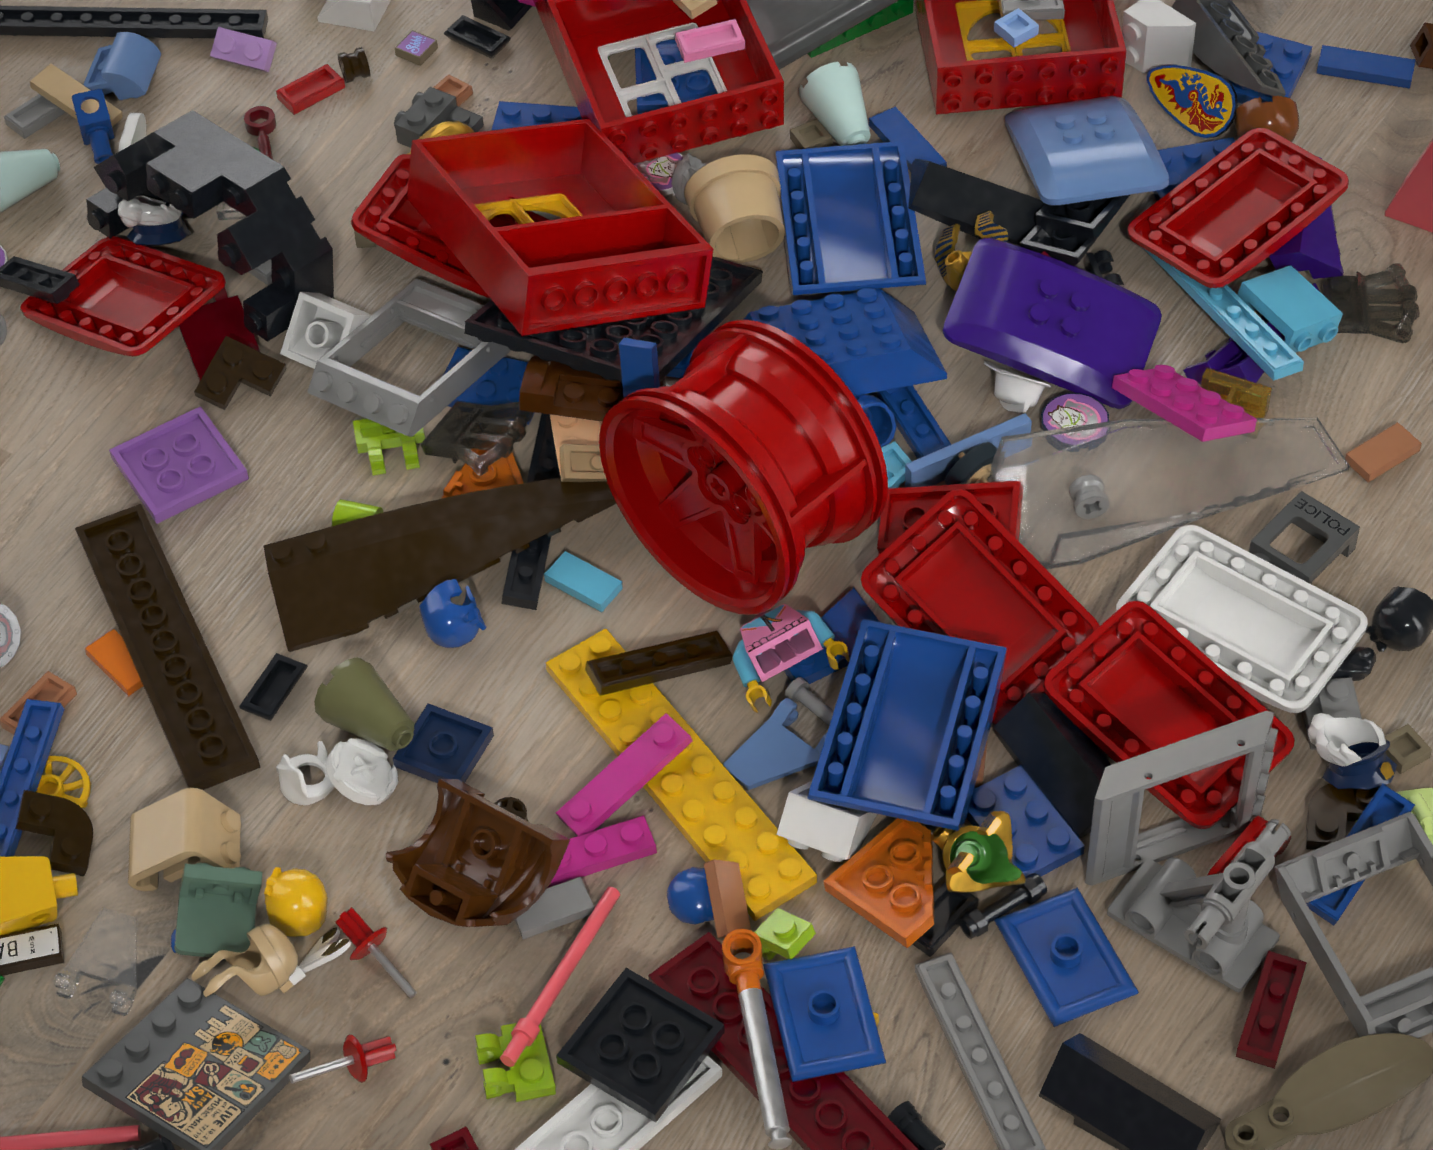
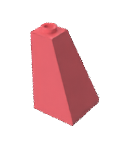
(1415, 196)

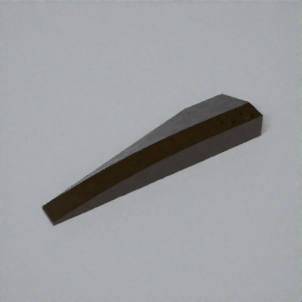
(369, 567)

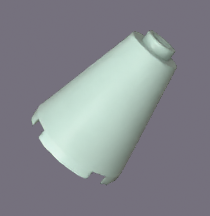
(837, 102)
(25, 173)

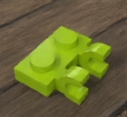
(374, 437)
(530, 1075)

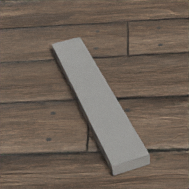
(977, 1055)

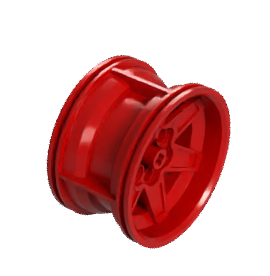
(744, 466)

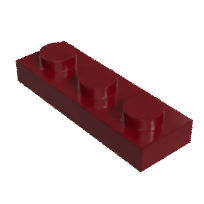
(1271, 1009)

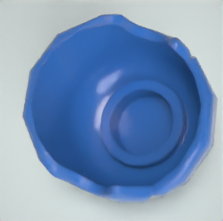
(690, 897)

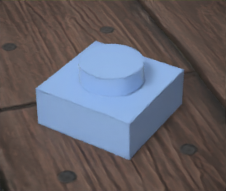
(1016, 27)

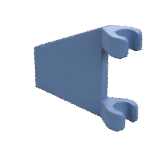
(773, 751)

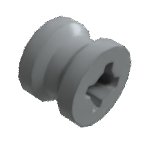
(1089, 496)

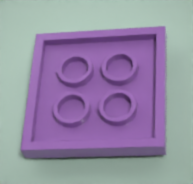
(178, 464)

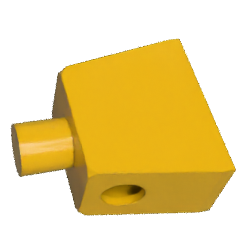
(30, 892)

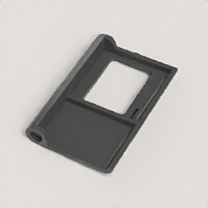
(801, 26)

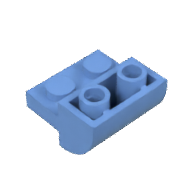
(124, 66)

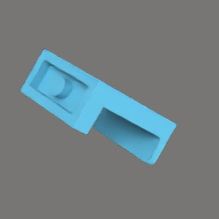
(1292, 307)

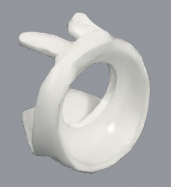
(292, 779)

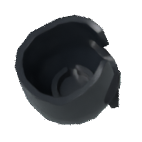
(1402, 620)

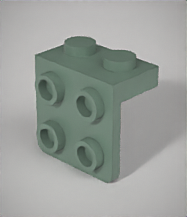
(215, 909)

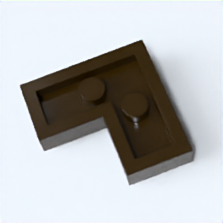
(234, 365)

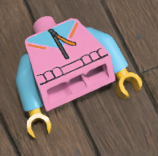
(779, 641)

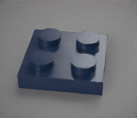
(444, 746)

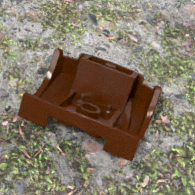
(562, 391)
(477, 860)

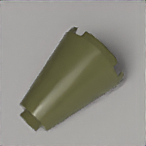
(364, 706)

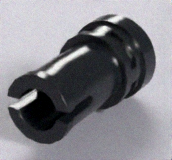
(911, 1125)

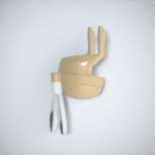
(271, 961)

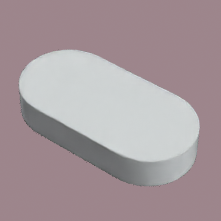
(133, 130)

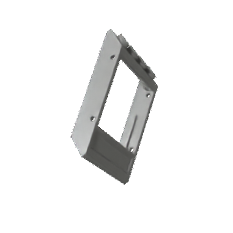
(383, 402)
(1120, 795)
(1400, 1006)

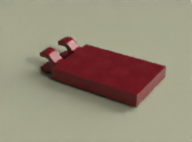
(208, 327)

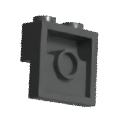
(429, 110)

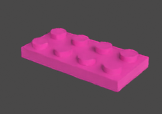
(1184, 403)

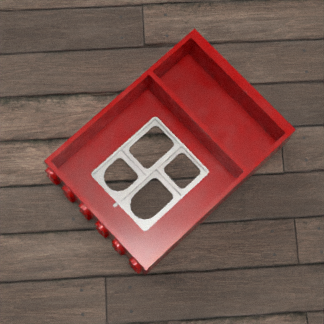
(745, 80)

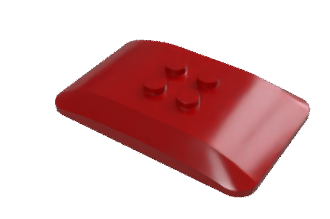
(1238, 208)
(399, 228)
(126, 297)
(976, 582)
(1151, 689)

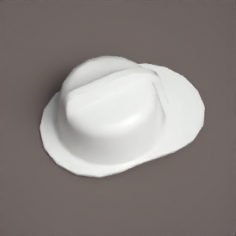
(1015, 390)

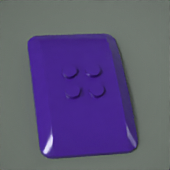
(1051, 320)

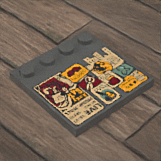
(196, 1069)

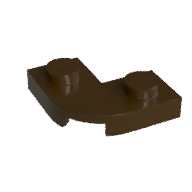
(1331, 810)
(65, 823)

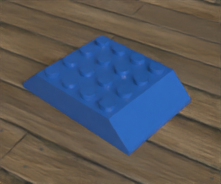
(848, 218)
(862, 337)
(910, 725)

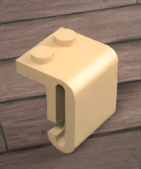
(178, 832)

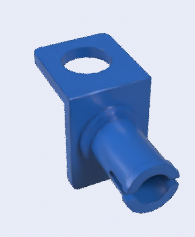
(96, 126)

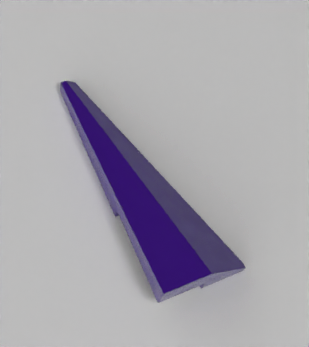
(1313, 249)
(1231, 360)

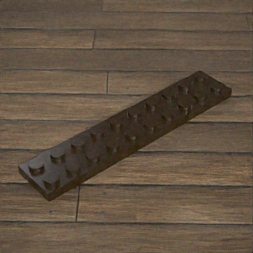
(167, 649)

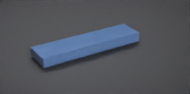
(935, 466)

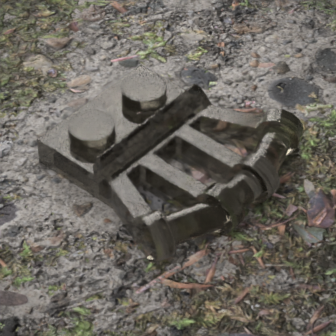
(1355, 294)
(463, 428)

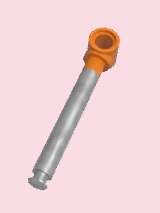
(747, 975)

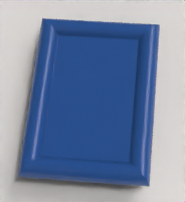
(1066, 957)
(824, 1014)

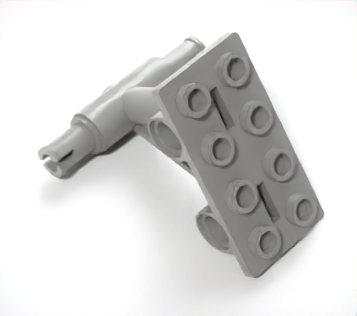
(1209, 916)

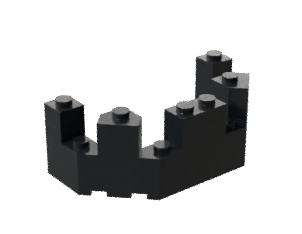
(198, 168)

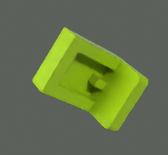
(784, 934)

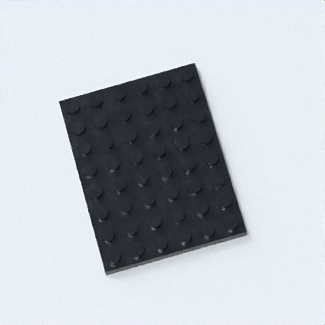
(597, 346)

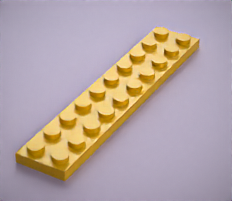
(693, 787)

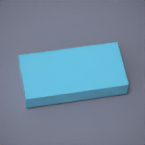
(583, 581)

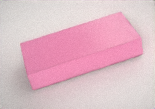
(710, 40)

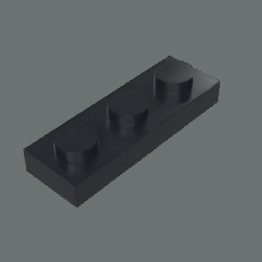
(37, 280)

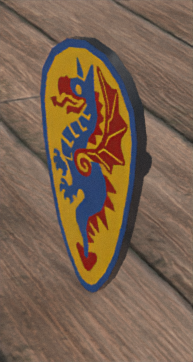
(1194, 98)

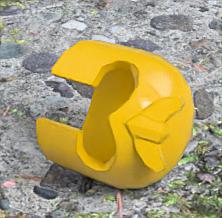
(295, 901)

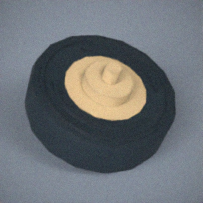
(972, 466)

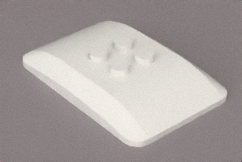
(1249, 616)

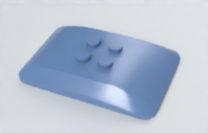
(1086, 150)

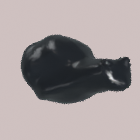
(1357, 664)

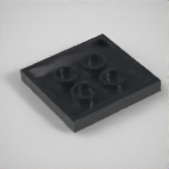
(640, 1044)

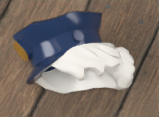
(152, 221)
(1353, 752)

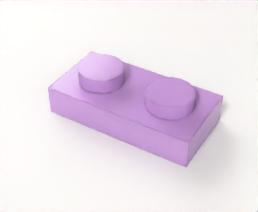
(243, 49)

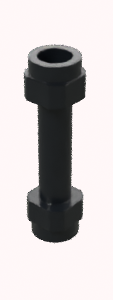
(977, 922)

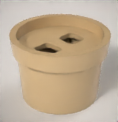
(738, 206)

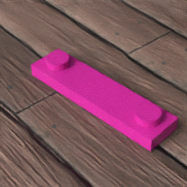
(624, 776)

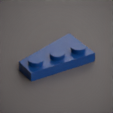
(844, 622)

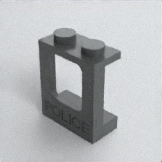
(1319, 521)

